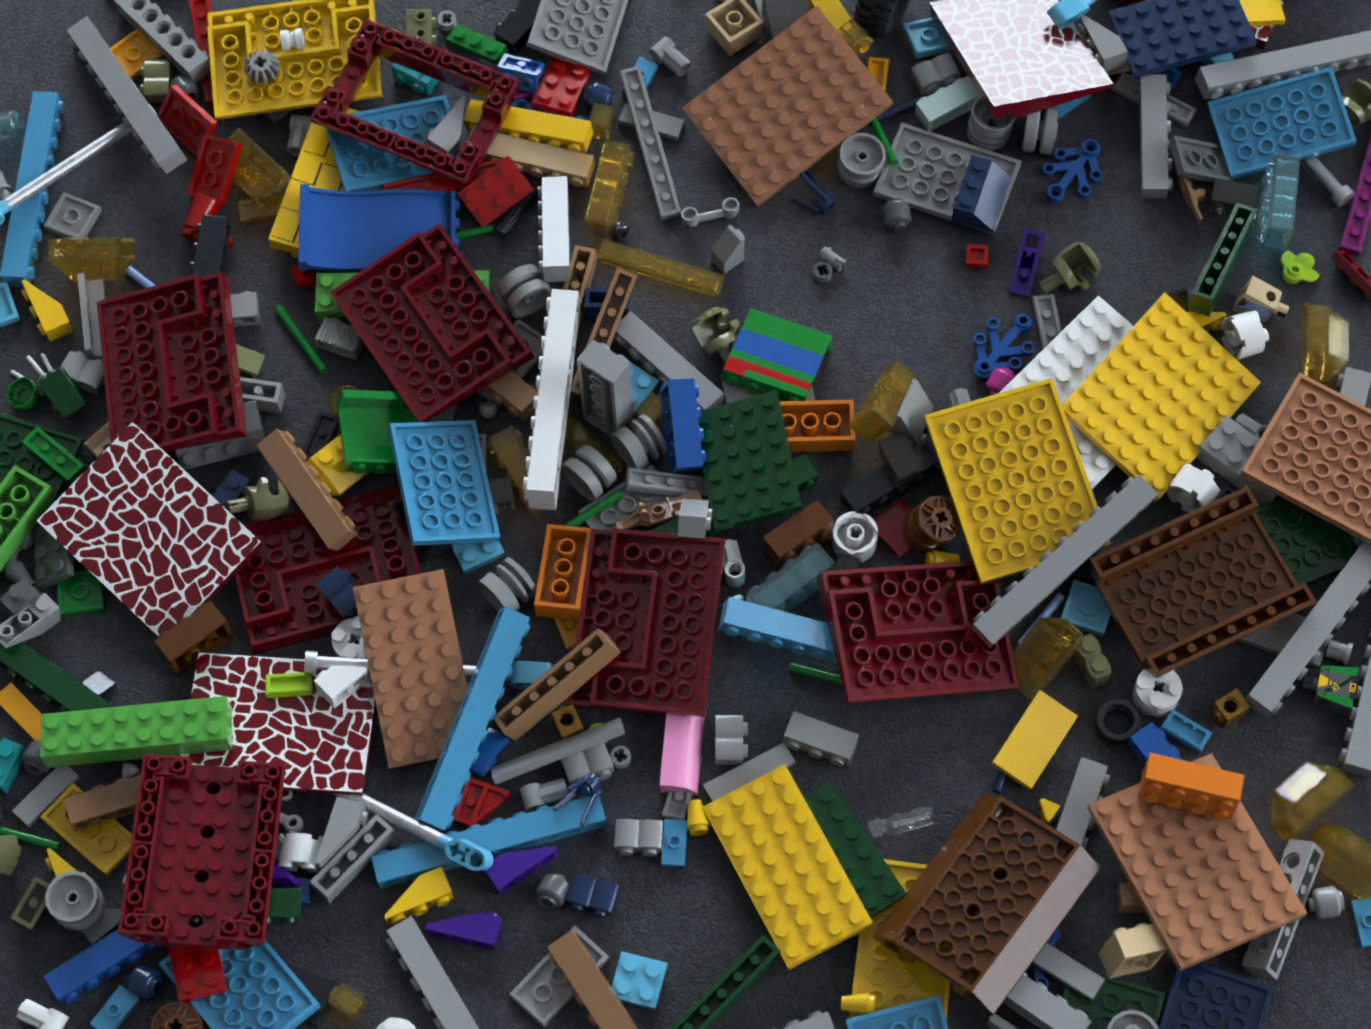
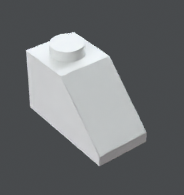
(340, 682)

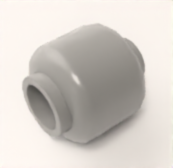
(1326, 902)

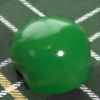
(23, 393)

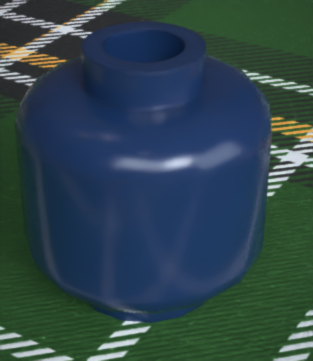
(598, 94)
(145, 982)

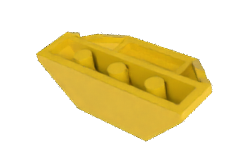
(331, 468)

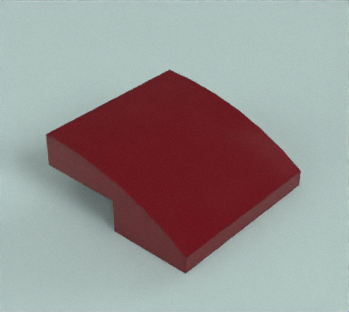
(891, 528)

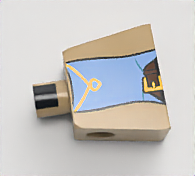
(1260, 297)

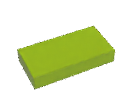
(289, 685)

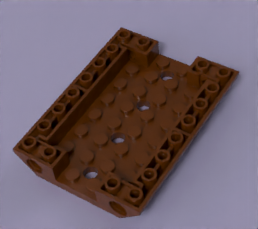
(1014, 913)

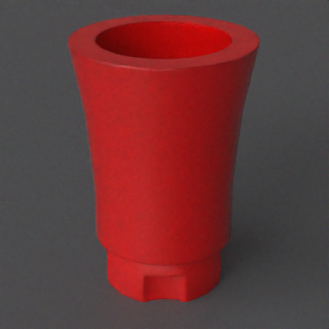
(200, 206)

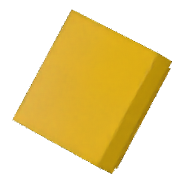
(1047, 810)

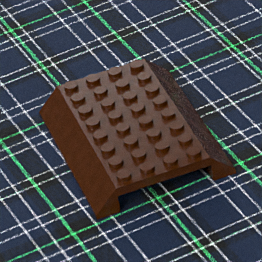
(1197, 584)

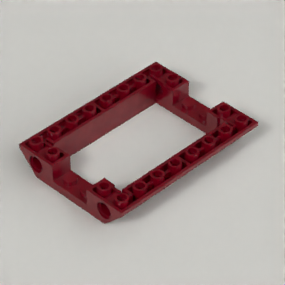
(431, 61)

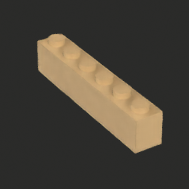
(543, 159)

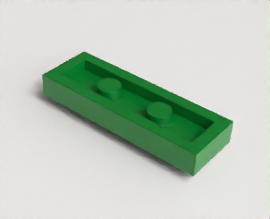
(476, 44)
(53, 455)

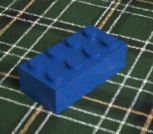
(682, 426)

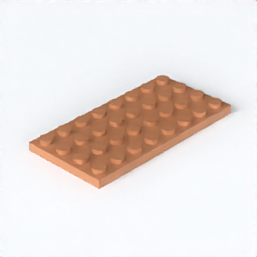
(412, 663)

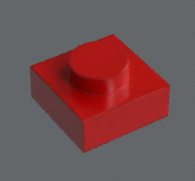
(976, 256)
(304, 278)

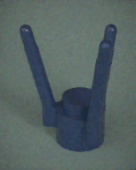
(823, 200)
(586, 786)

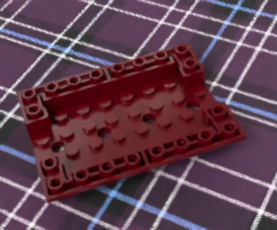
(170, 853)

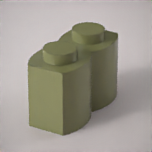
(157, 77)
(1094, 664)

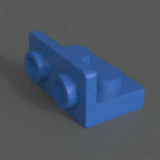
(524, 69)

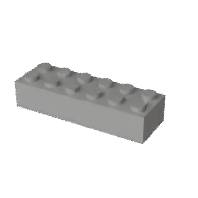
(605, 388)

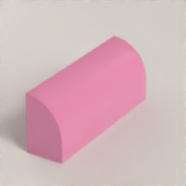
(681, 754)

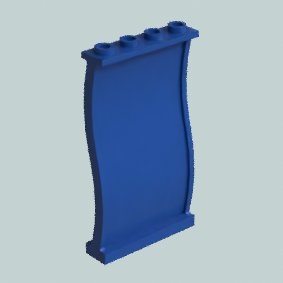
(358, 227)

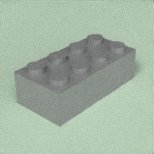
(1227, 453)

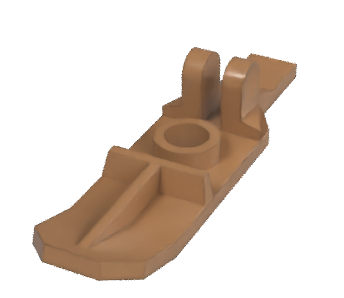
(1190, 195)
(649, 516)

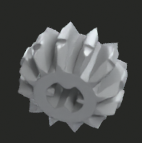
(261, 67)

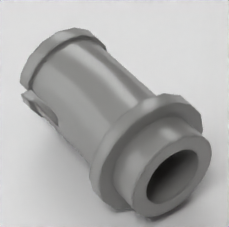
(831, 258)

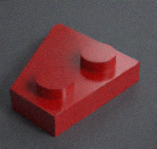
(478, 802)

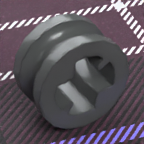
(825, 278)

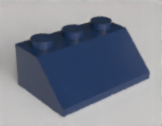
(981, 194)

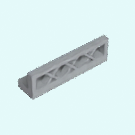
(90, 293)

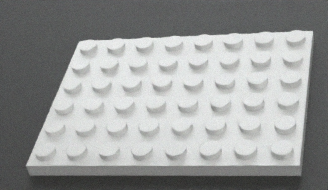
(1070, 361)

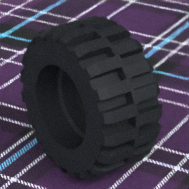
(879, 15)

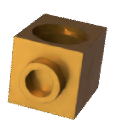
(1234, 700)
(567, 712)

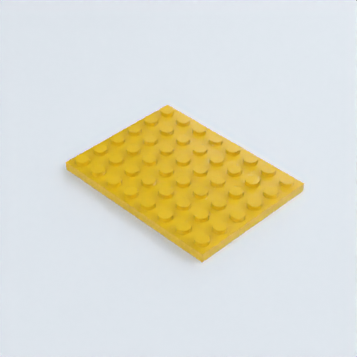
(1159, 395)
(1012, 476)

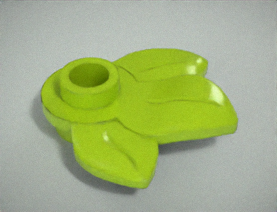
(1298, 267)

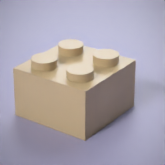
(734, 25)
(1132, 950)

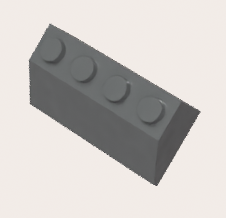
(223, 450)

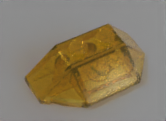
(256, 170)
(94, 256)
(1323, 342)
(1045, 653)
(1307, 797)
(1345, 859)

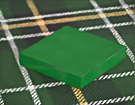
(80, 594)

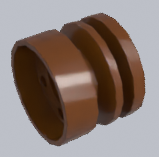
(931, 524)
(177, 1013)

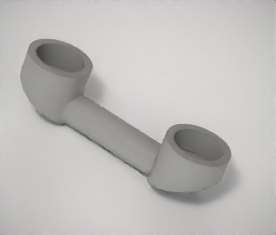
(729, 209)

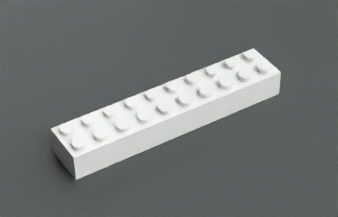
(552, 400)

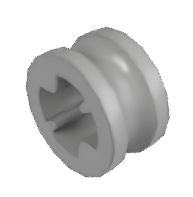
(447, 27)
(620, 749)

